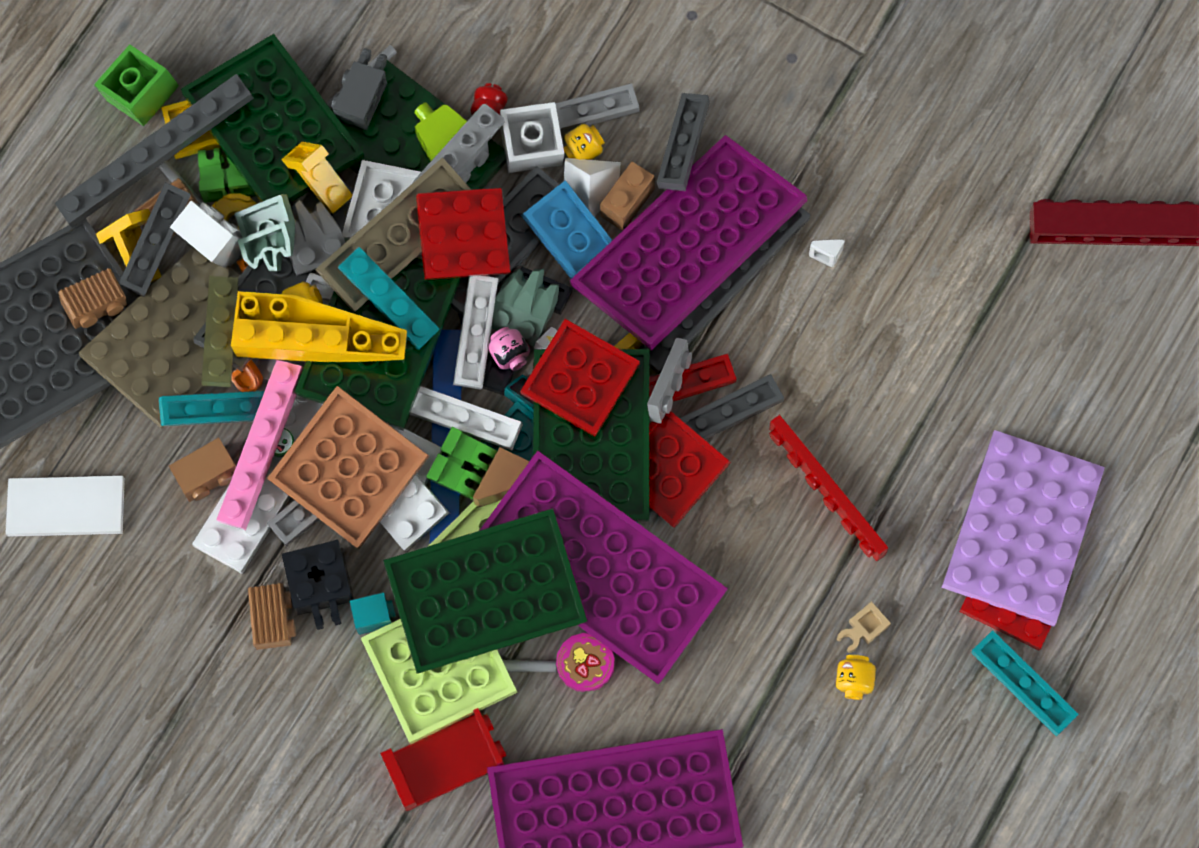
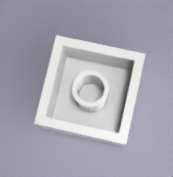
(532, 137)
(209, 233)

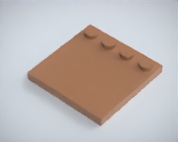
(348, 467)

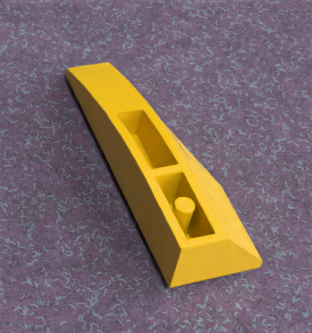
(310, 331)

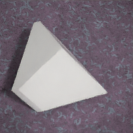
(591, 180)

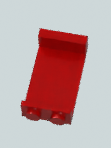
(443, 760)

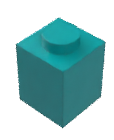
(372, 612)

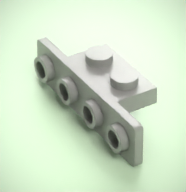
(470, 143)

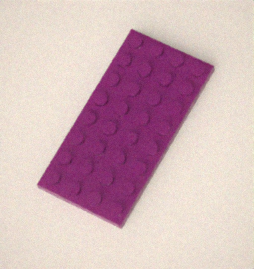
(688, 242)
(632, 585)
(620, 797)

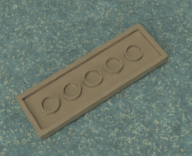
(391, 236)

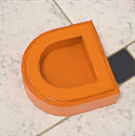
(249, 379)

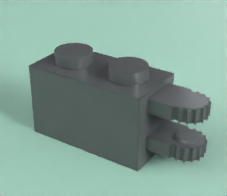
(360, 91)

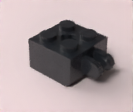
(314, 596)

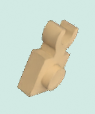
(866, 625)

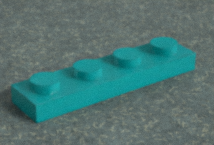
(388, 297)
(209, 408)
(1024, 683)

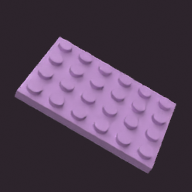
(1023, 528)

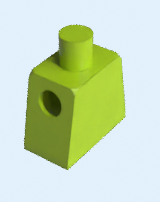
(436, 127)

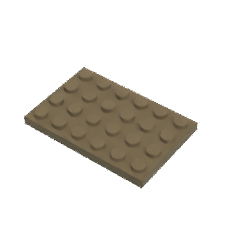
(152, 343)

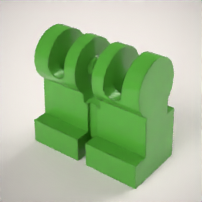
(216, 180)
(449, 470)

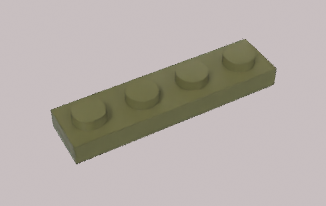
(218, 331)

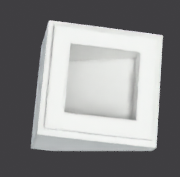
(826, 251)

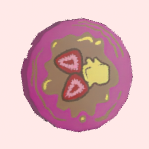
(584, 663)

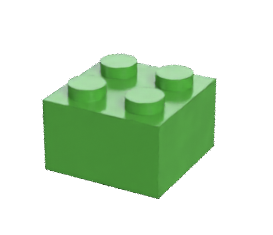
(136, 85)

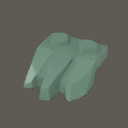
(267, 232)
(525, 305)

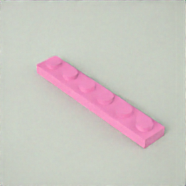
(260, 445)

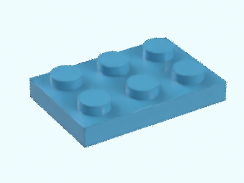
(567, 228)

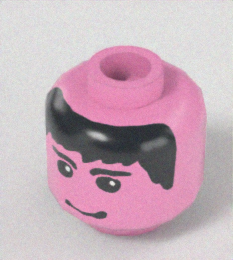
(509, 349)

